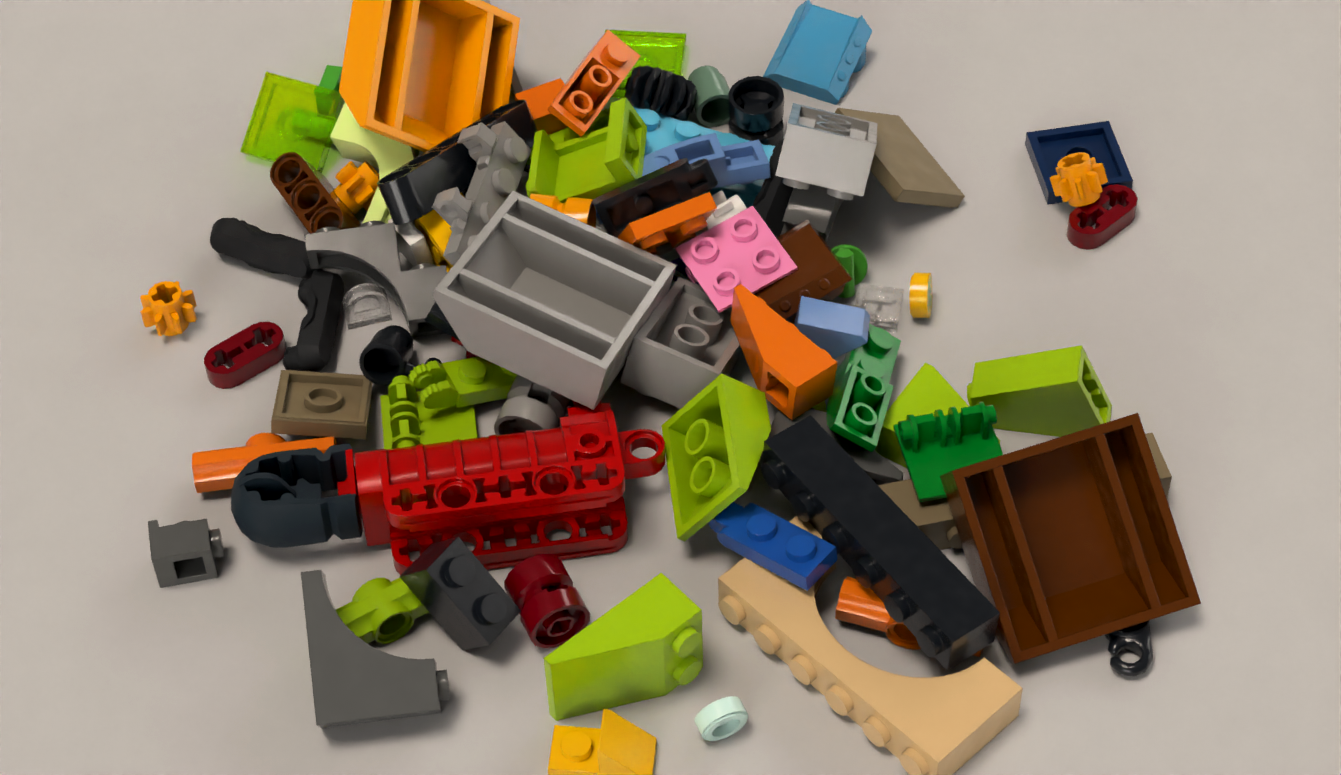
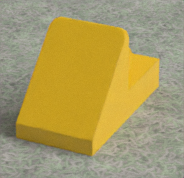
(609, 750)

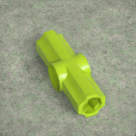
(382, 610)

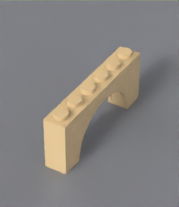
(921, 720)

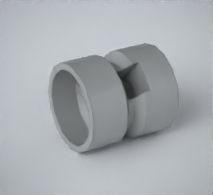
(530, 408)

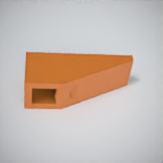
(593, 83)
(780, 357)

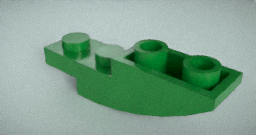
(863, 389)

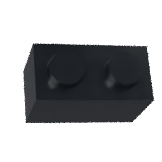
(460, 593)

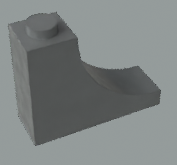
(356, 680)

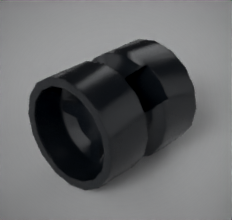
(757, 110)

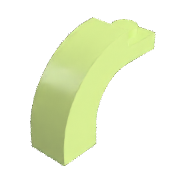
(379, 151)

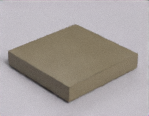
(322, 404)

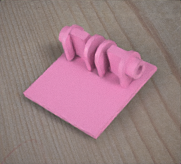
(735, 254)

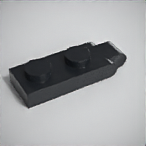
(654, 193)

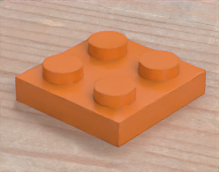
(670, 225)

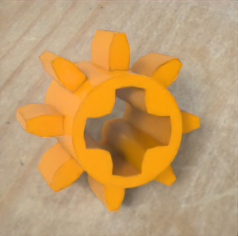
(1078, 179)
(357, 185)
(168, 308)

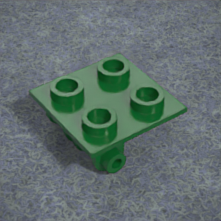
(946, 443)

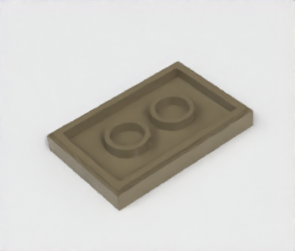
(906, 165)

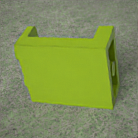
(590, 163)

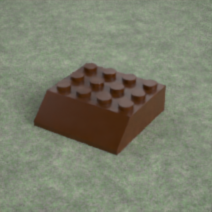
(1071, 538)

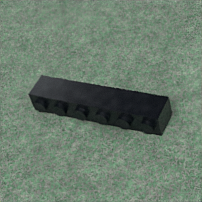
(879, 543)

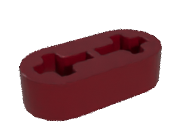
(1108, 222)
(245, 355)

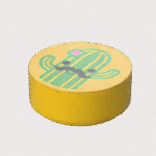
(920, 295)

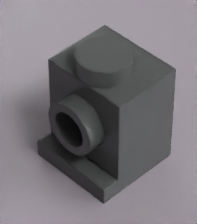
(184, 551)

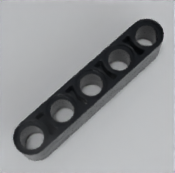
(414, 186)

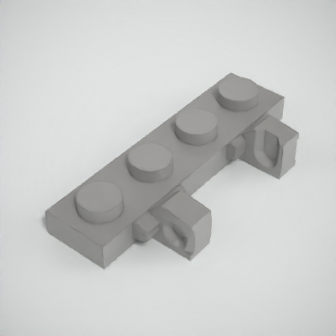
(499, 168)

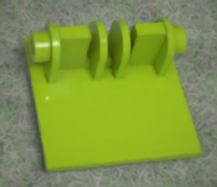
(410, 423)

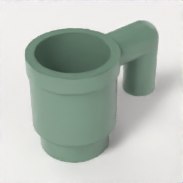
(711, 96)

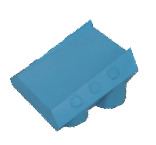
(819, 53)

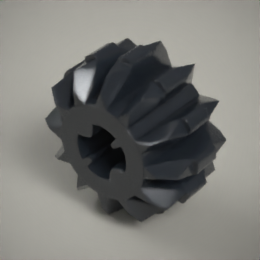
(661, 92)

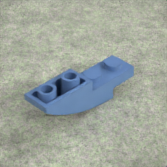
(730, 164)

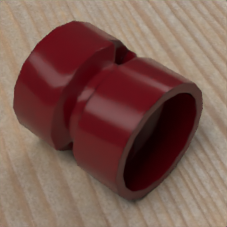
(547, 600)

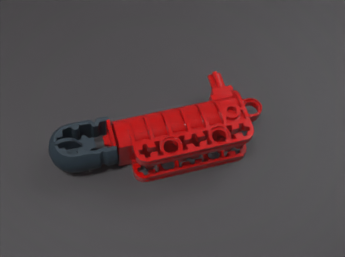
(456, 489)

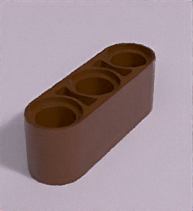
(310, 194)

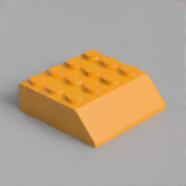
(426, 66)

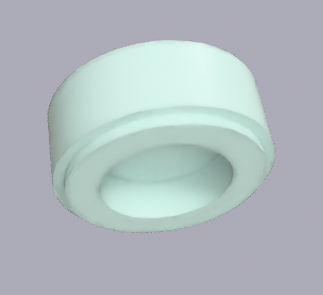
(721, 718)

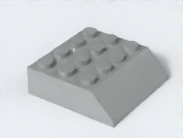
(552, 298)

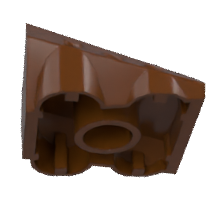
(818, 273)

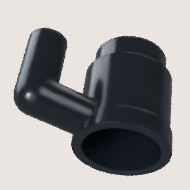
(388, 355)

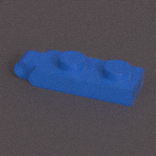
(774, 543)

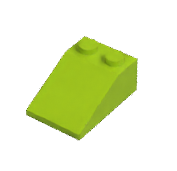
(713, 450)
(628, 653)

